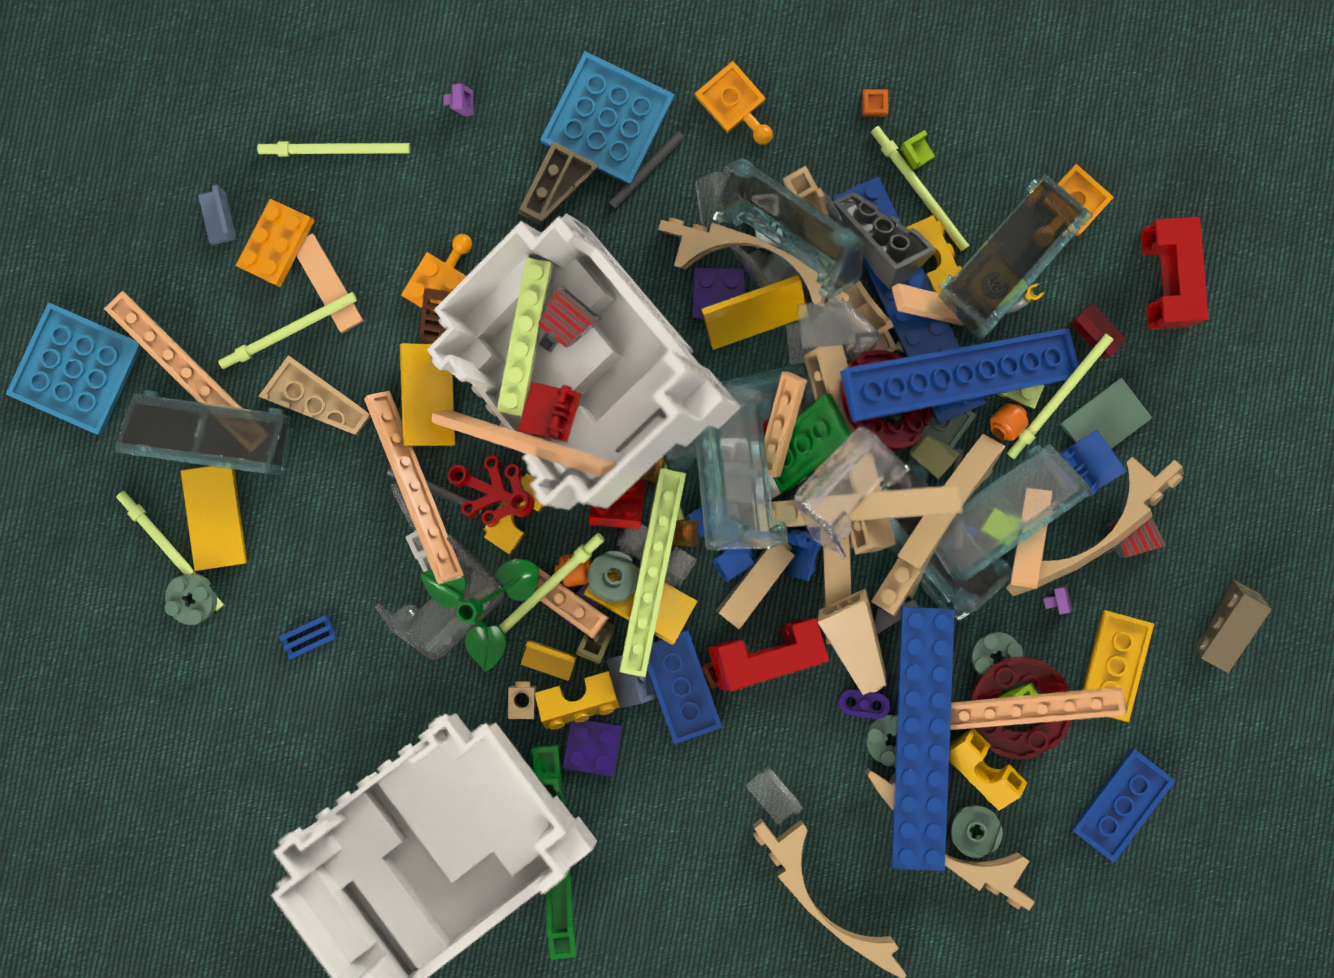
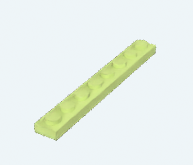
(652, 572)

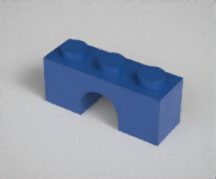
(729, 562)

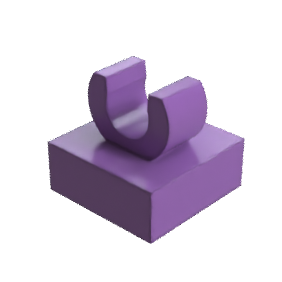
(460, 100)
(1060, 600)

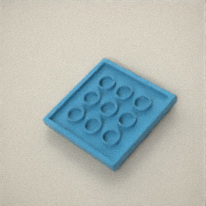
(608, 117)
(74, 369)

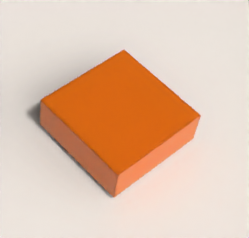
(874, 103)

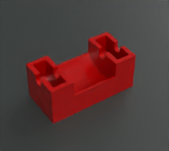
(1182, 273)
(801, 649)

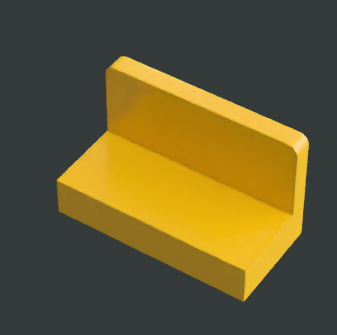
(548, 660)

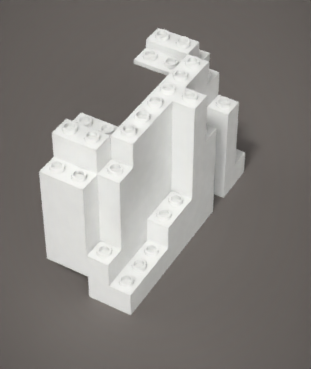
(631, 367)
(426, 855)

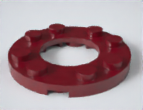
(894, 436)
(1004, 675)

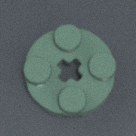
(602, 586)
(201, 592)
(990, 644)
(876, 739)
(981, 844)

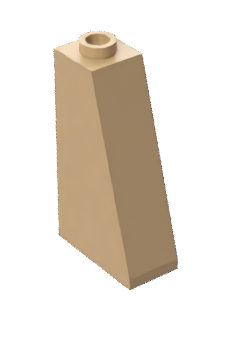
(755, 584)
(854, 637)

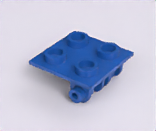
(1094, 461)
(805, 552)

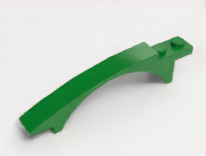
(559, 898)

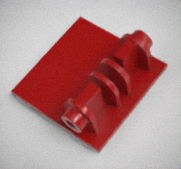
(550, 411)

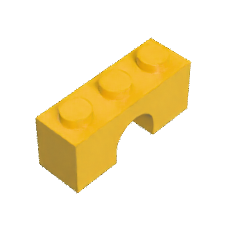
(944, 252)
(506, 533)
(598, 699)
(997, 785)

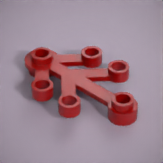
(495, 492)

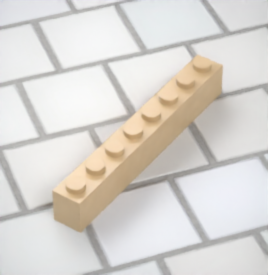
(824, 373)

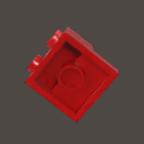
(624, 512)

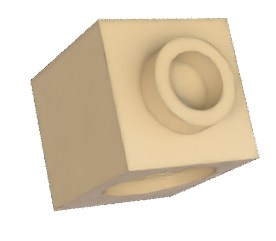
(521, 712)

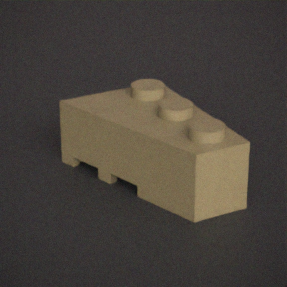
(555, 182)
(1233, 626)

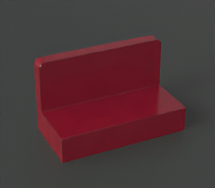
(1092, 327)

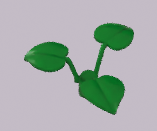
(484, 643)

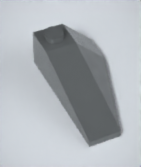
(888, 246)

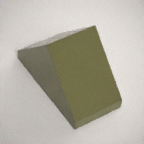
(933, 455)
(595, 648)

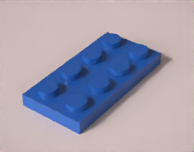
(682, 689)
(1122, 805)

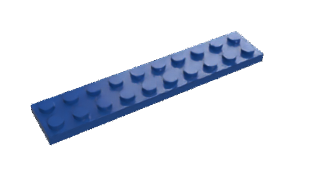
(915, 333)
(958, 374)
(922, 739)

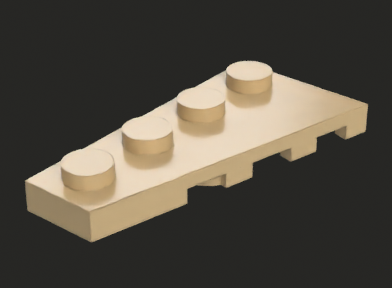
(312, 396)

